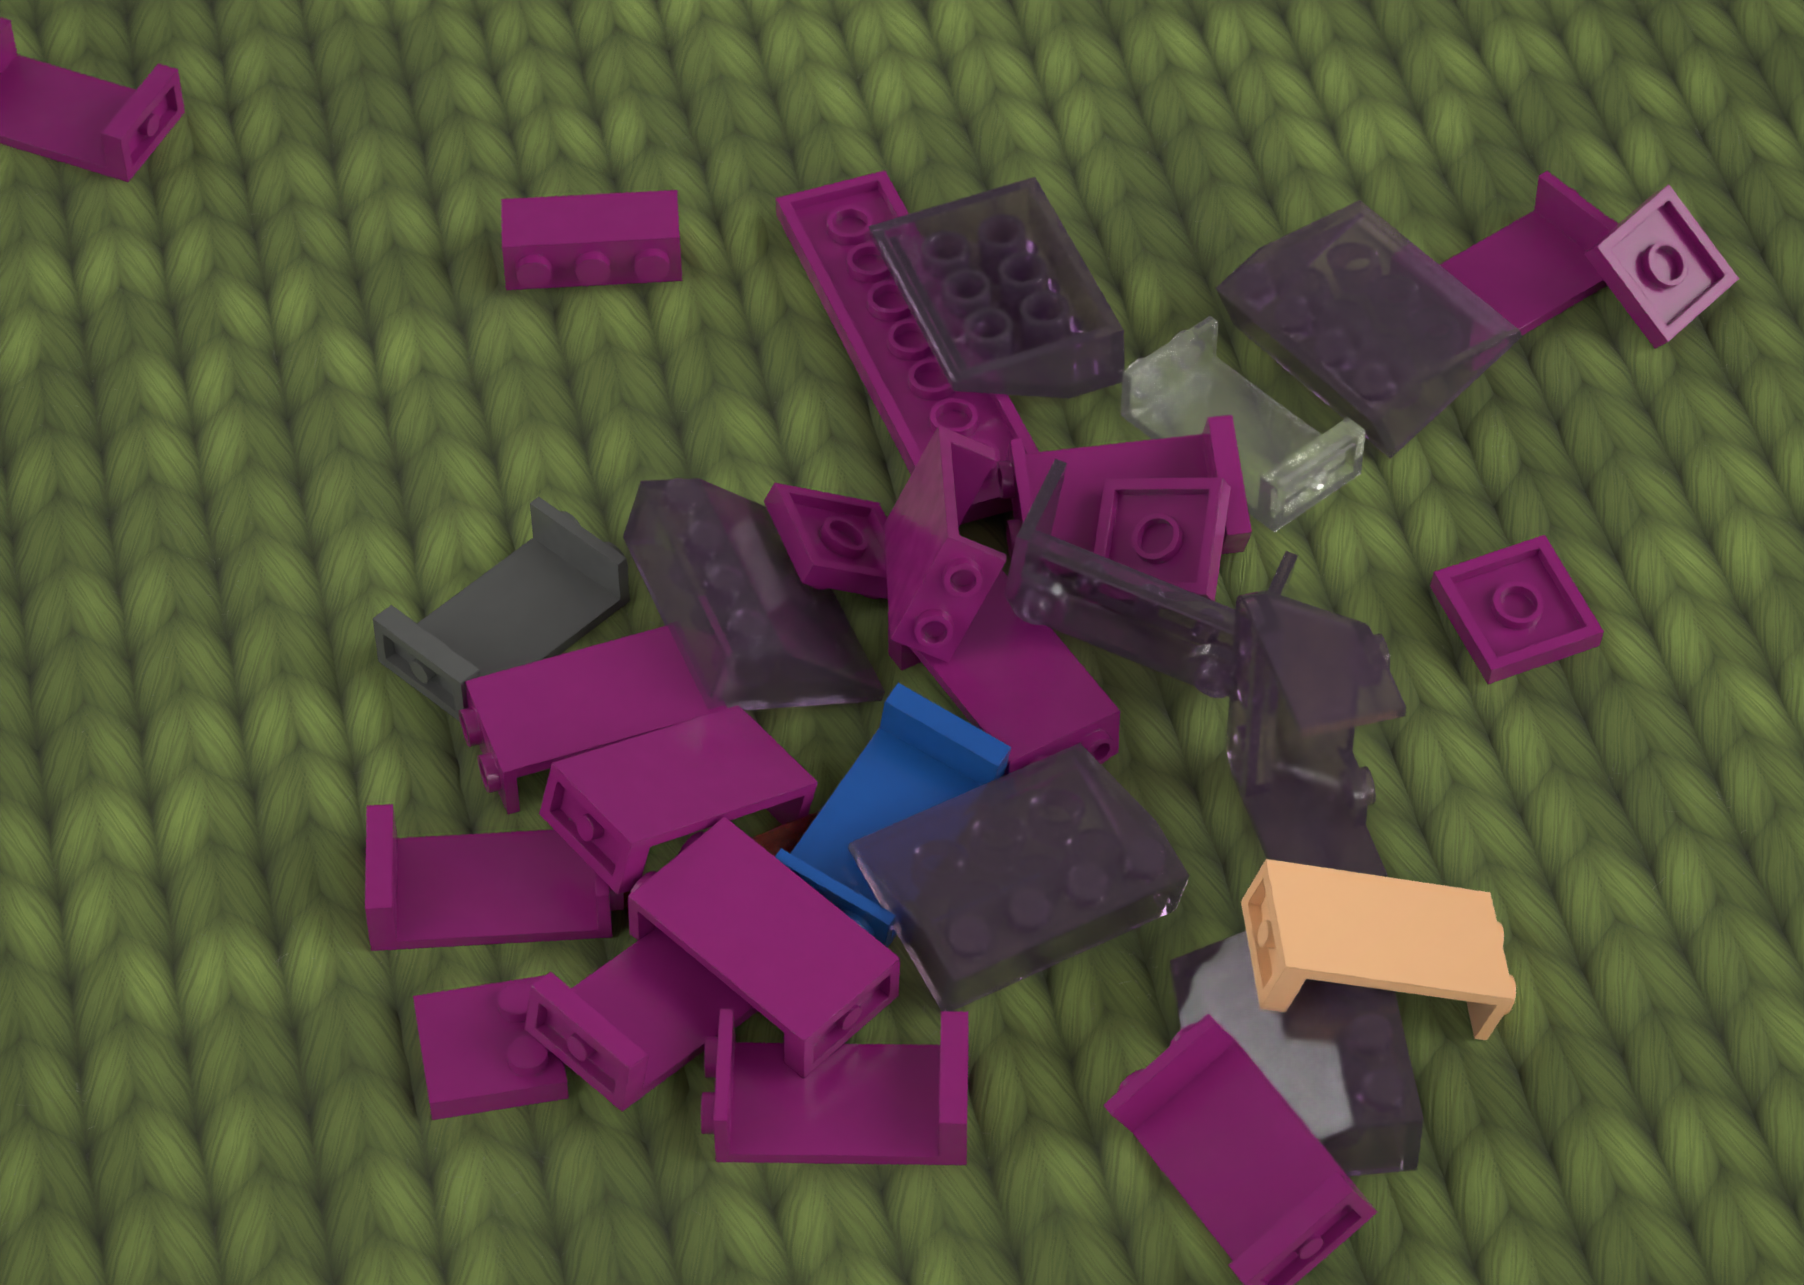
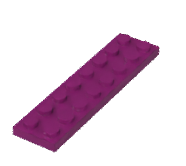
(880, 333)

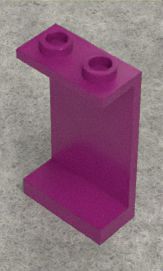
(82, 116)
(1539, 260)
(1079, 504)
(931, 570)
(1021, 686)
(575, 705)
(667, 786)
(479, 888)
(769, 940)
(632, 1017)
(852, 1109)
(1240, 1156)

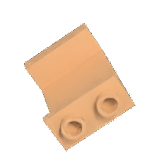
(1376, 936)

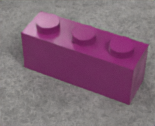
(591, 240)

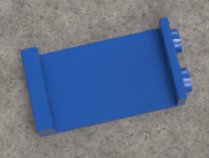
(907, 767)

